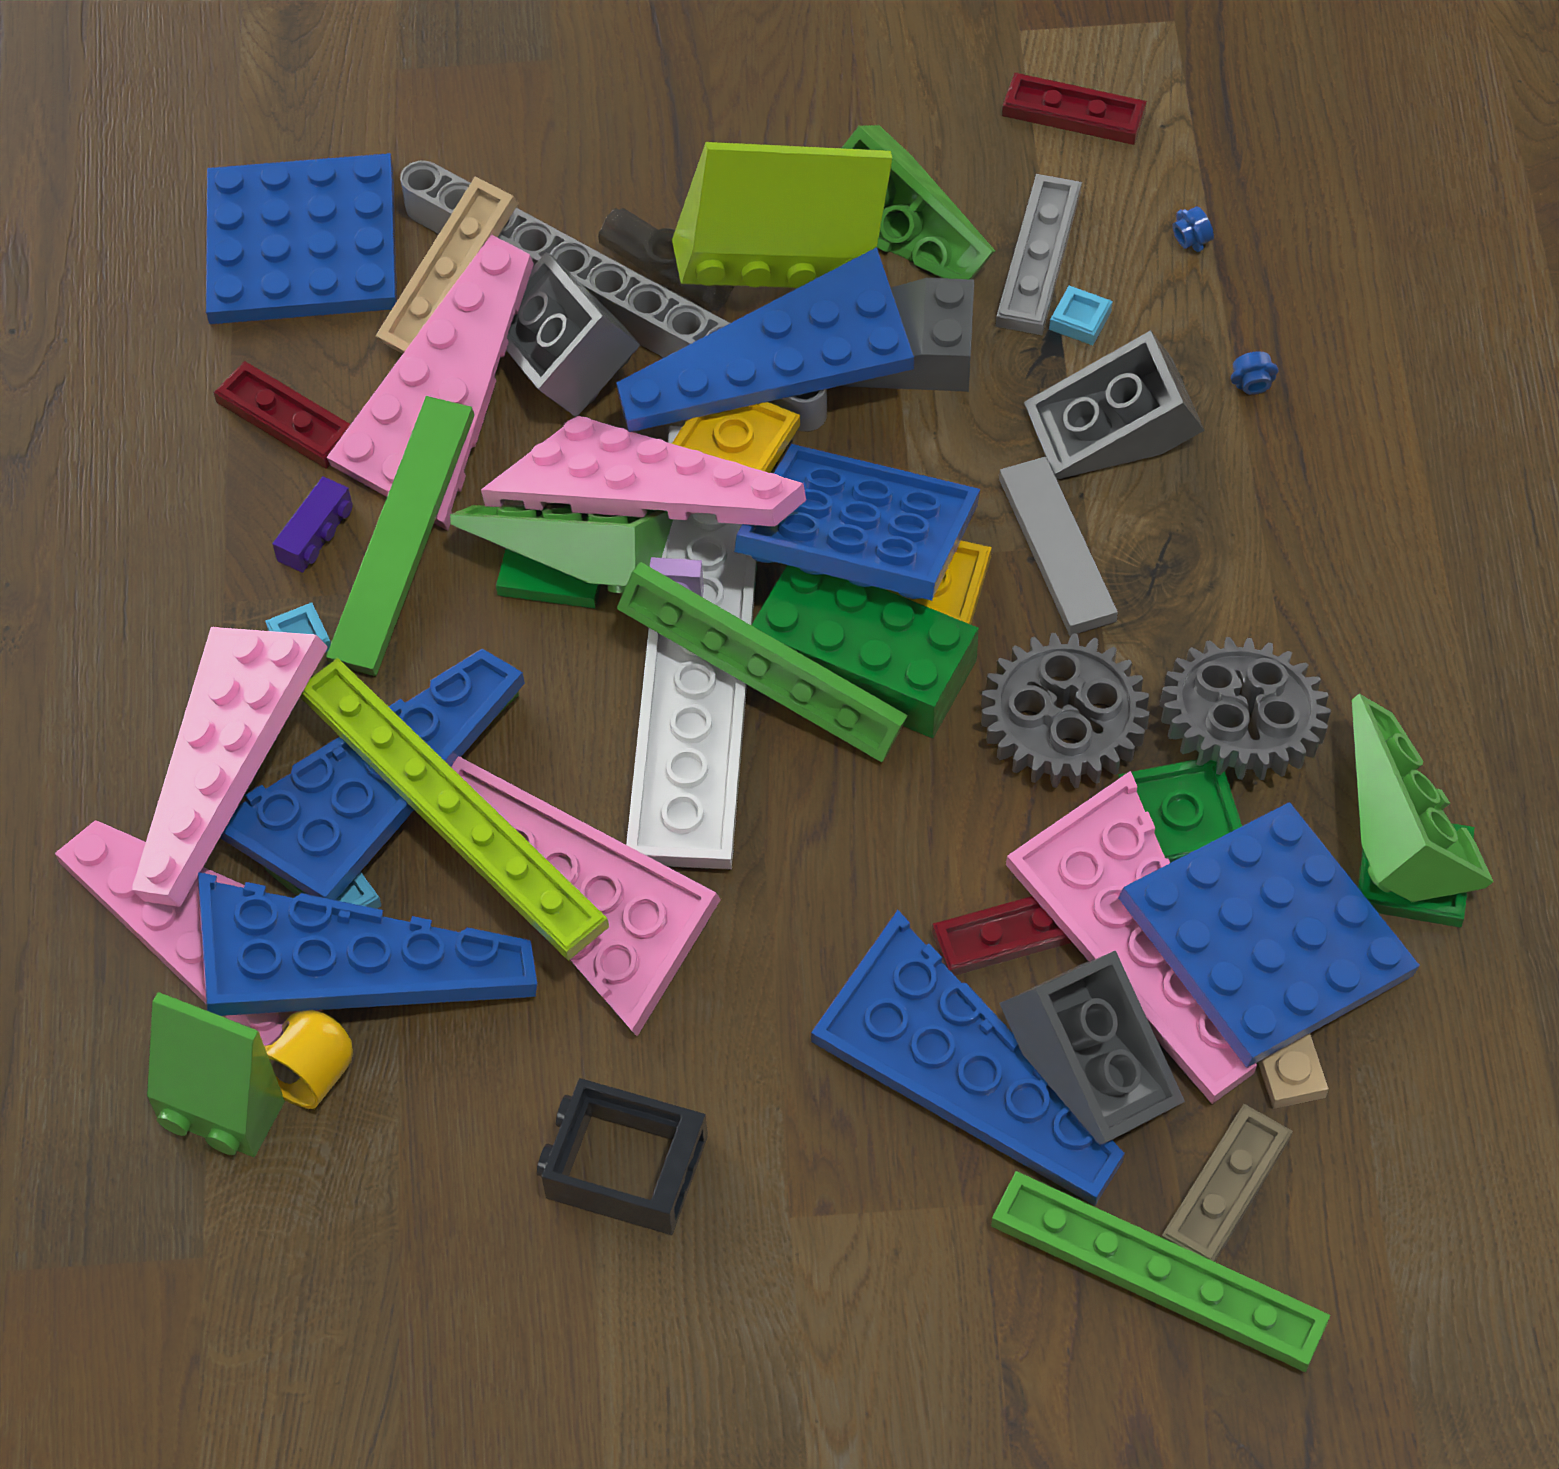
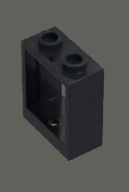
(596, 1100)

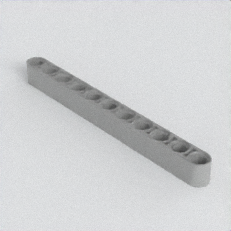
(646, 309)

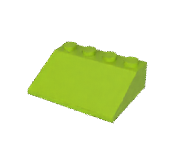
(778, 213)

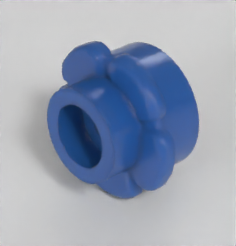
(1193, 228)
(1254, 372)

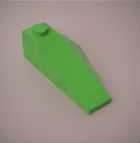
(919, 217)
(584, 546)
(1403, 817)

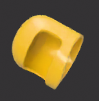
(314, 1050)

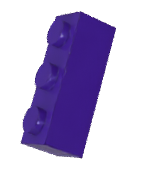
(313, 524)

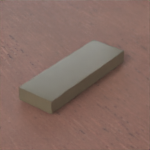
(1228, 1183)

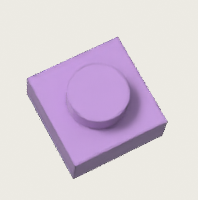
(683, 571)

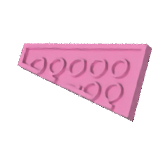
(447, 360)
(626, 473)
(230, 723)
(107, 866)
(1077, 877)
(648, 906)

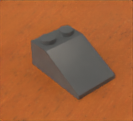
(939, 331)
(566, 337)
(1115, 410)
(1095, 1047)

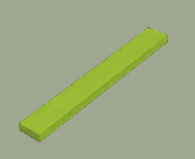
(455, 810)

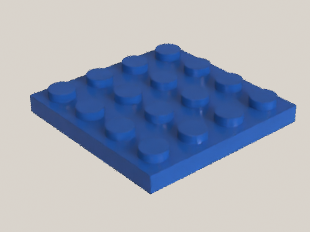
(300, 239)
(865, 523)
(1268, 933)

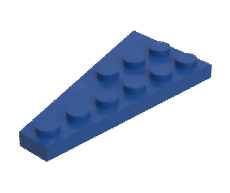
(801, 343)
(337, 810)
(333, 954)
(949, 1052)

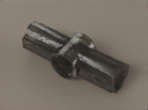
(655, 255)

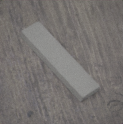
(1038, 254)
(1058, 546)

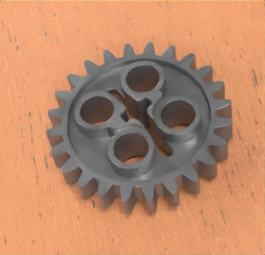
(1064, 710)
(1211, 717)

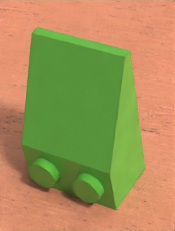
(210, 1077)

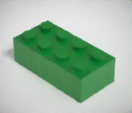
(875, 641)

